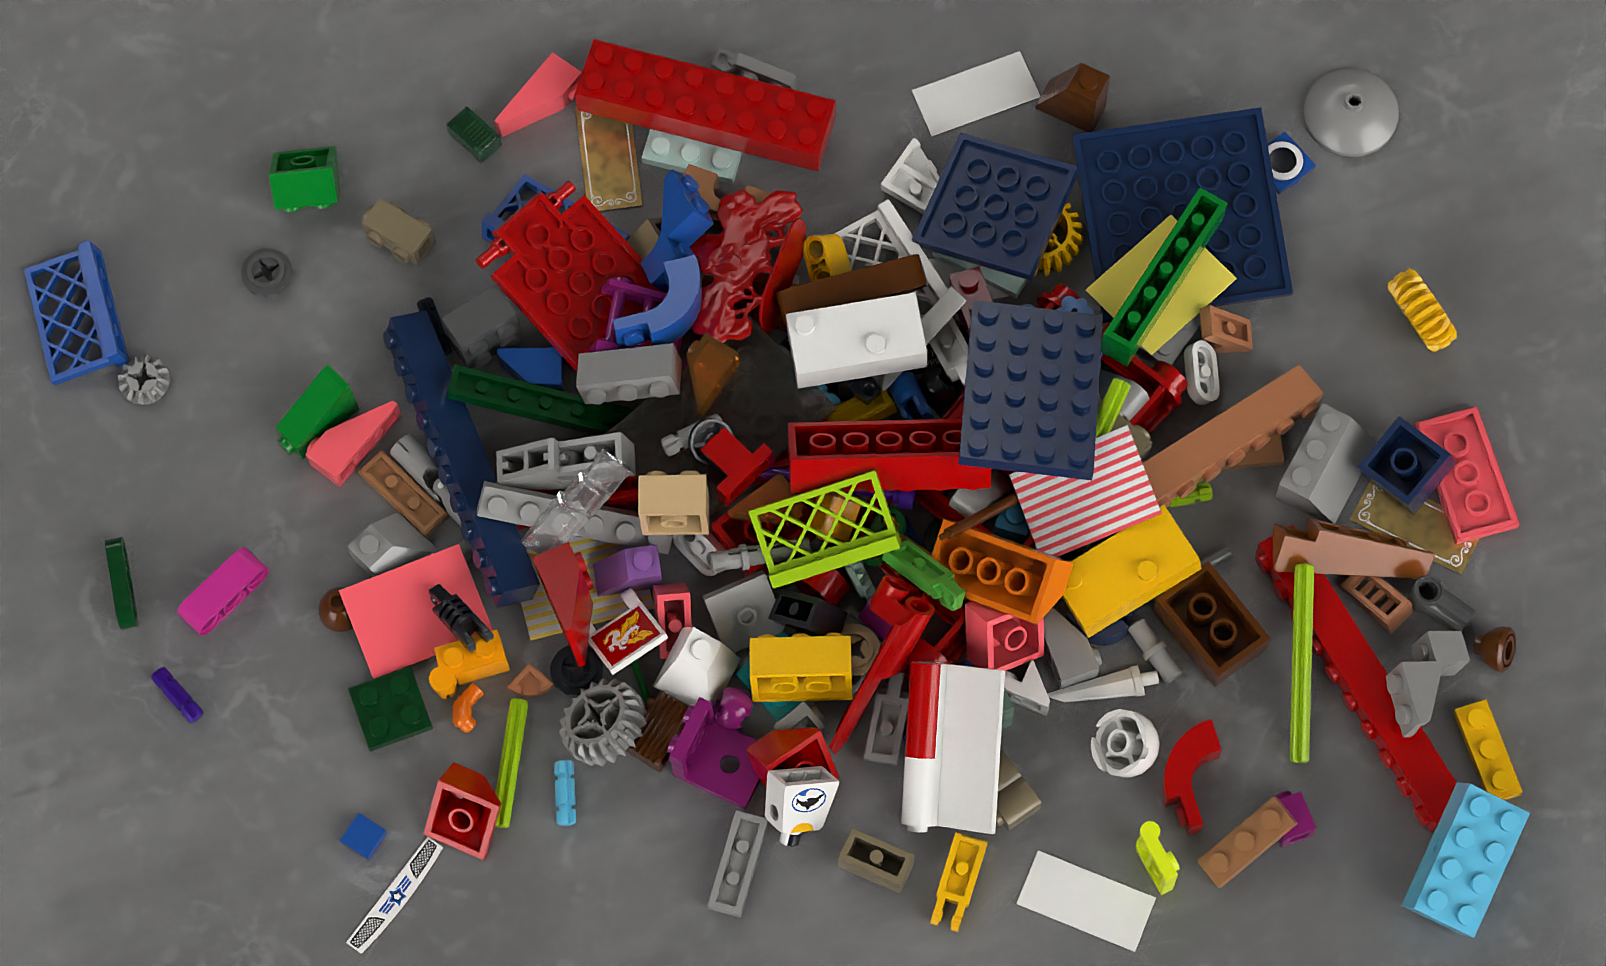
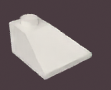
(696, 668)

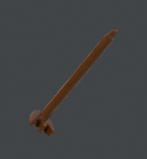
(980, 516)

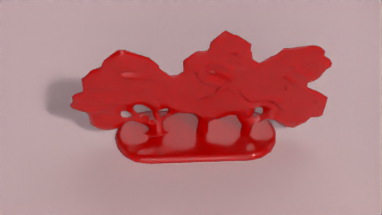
(741, 255)

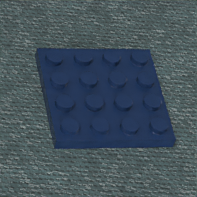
(995, 206)

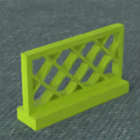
(834, 556)

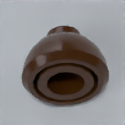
(333, 612)
(1496, 648)

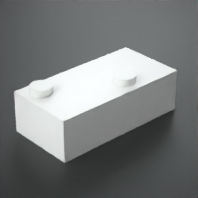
(856, 340)

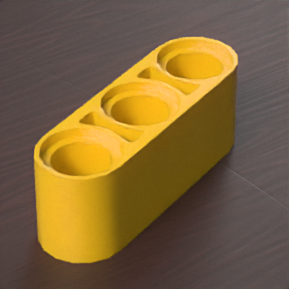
(825, 256)

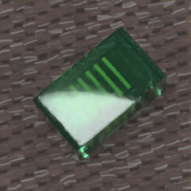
(474, 134)

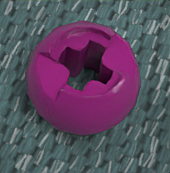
(732, 708)

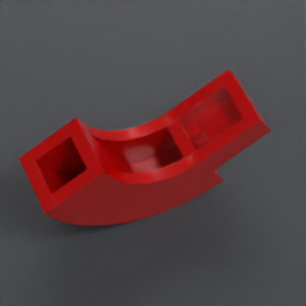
(1190, 752)

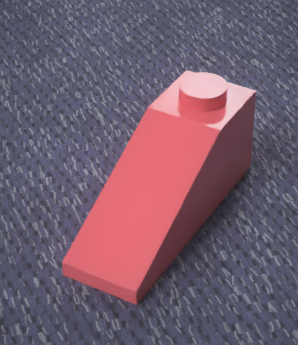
(543, 94)
(348, 444)

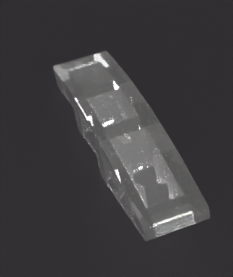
(577, 504)

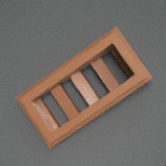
(1388, 622)

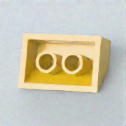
(801, 668)

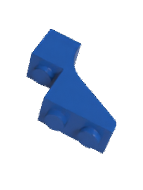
(683, 222)

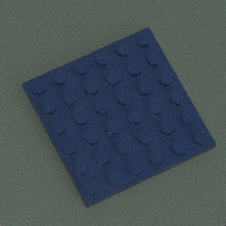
(1153, 170)

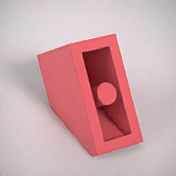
(671, 612)

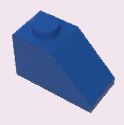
(534, 366)

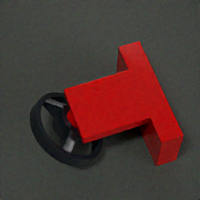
(731, 458)

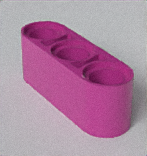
(223, 591)

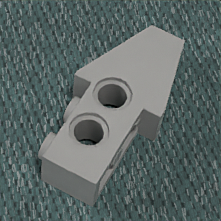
(556, 464)

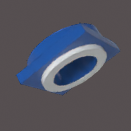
(1303, 166)

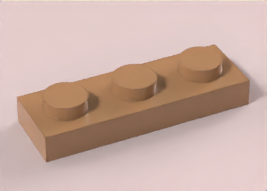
(1247, 842)

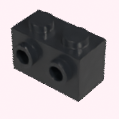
(806, 614)

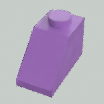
(628, 568)

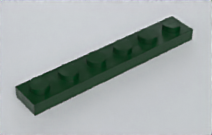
(533, 401)

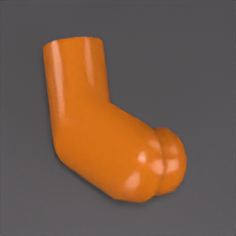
(462, 708)

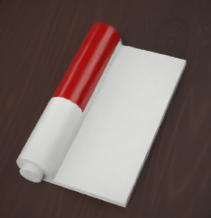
(952, 747)

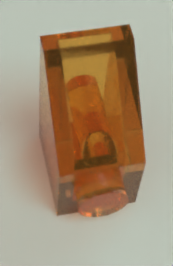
(710, 369)
(773, 490)

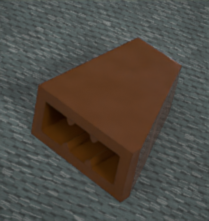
(1076, 96)

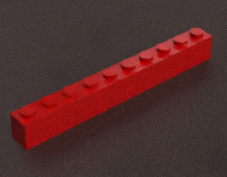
(1363, 681)

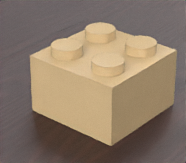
(673, 503)

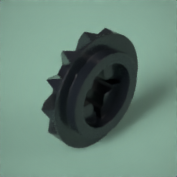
(563, 677)

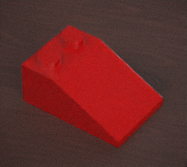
(567, 589)

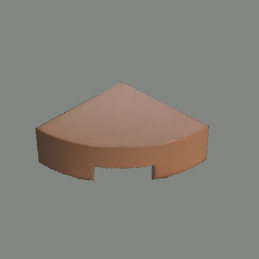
(530, 683)

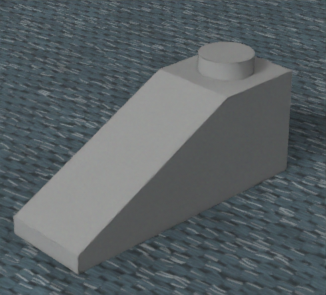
(1069, 651)

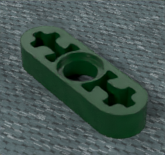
(121, 583)

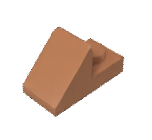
(1225, 330)

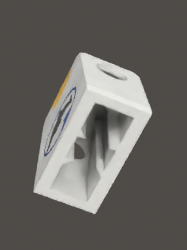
(798, 800)

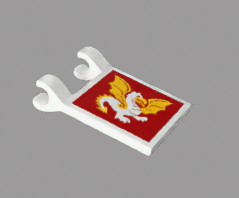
(627, 635)

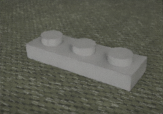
(738, 863)

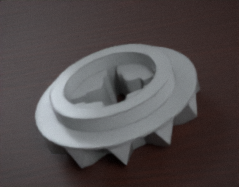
(152, 389)

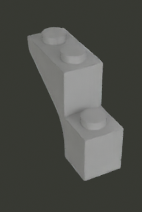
(1416, 683)

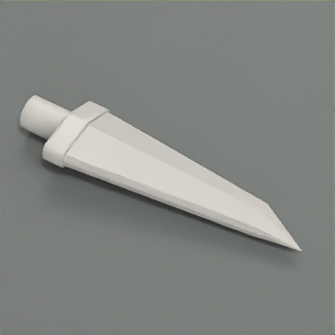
(1114, 685)

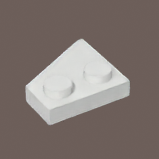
(912, 178)

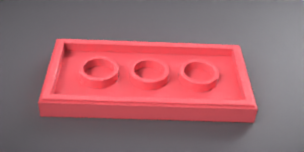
(1474, 489)

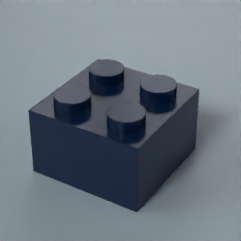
(1406, 465)

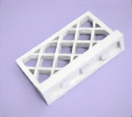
(900, 241)

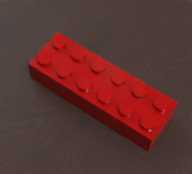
(903, 452)

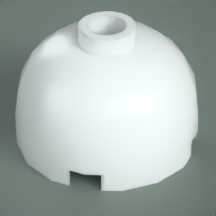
(1125, 743)

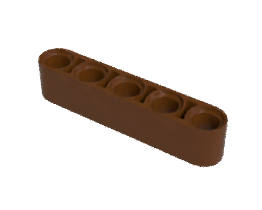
(863, 284)

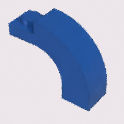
(673, 315)

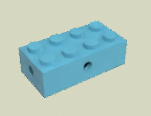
(1465, 859)

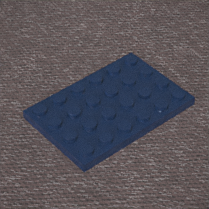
(1031, 390)

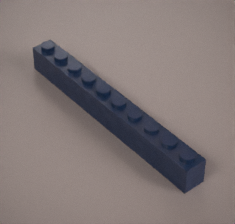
(460, 458)

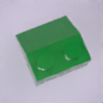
(304, 178)

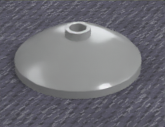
(1349, 128)

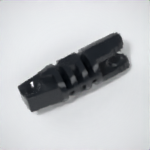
(458, 617)

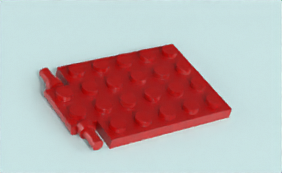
(561, 269)

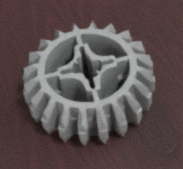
(603, 722)

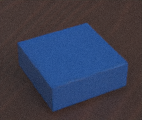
(363, 836)

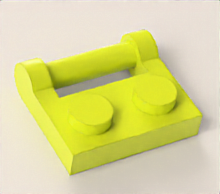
(1159, 864)

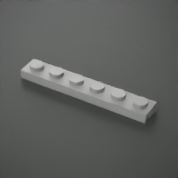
(606, 525)

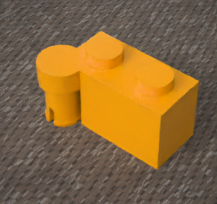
(461, 666)

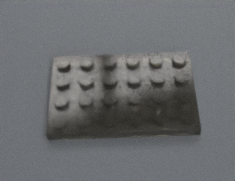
(753, 403)

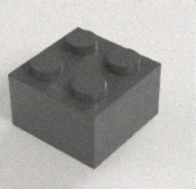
(482, 327)

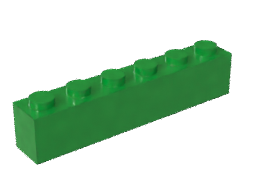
(1163, 277)

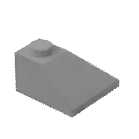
(389, 545)

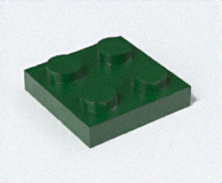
(390, 708)

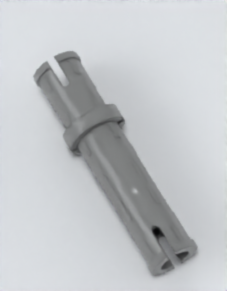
(748, 556)

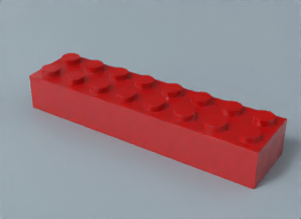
(706, 105)

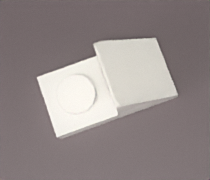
(1029, 692)

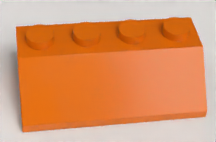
(1003, 572)

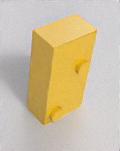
(1128, 571)

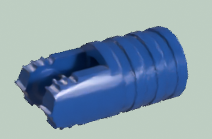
(909, 397)

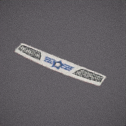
(395, 896)

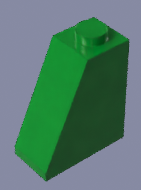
(320, 407)

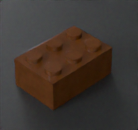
(1211, 624)

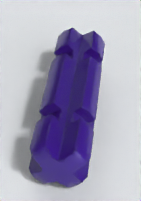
(177, 695)

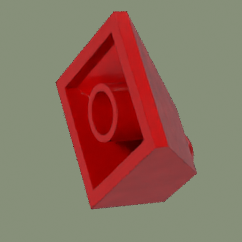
(790, 750)
(463, 811)

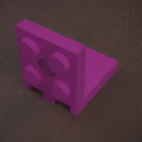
(703, 747)

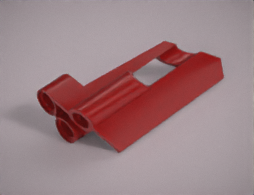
(908, 613)

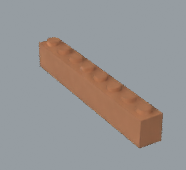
(1232, 434)

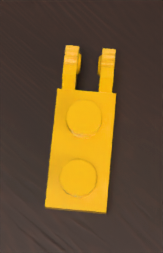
(959, 877)

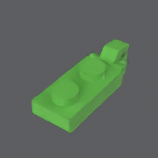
(926, 574)

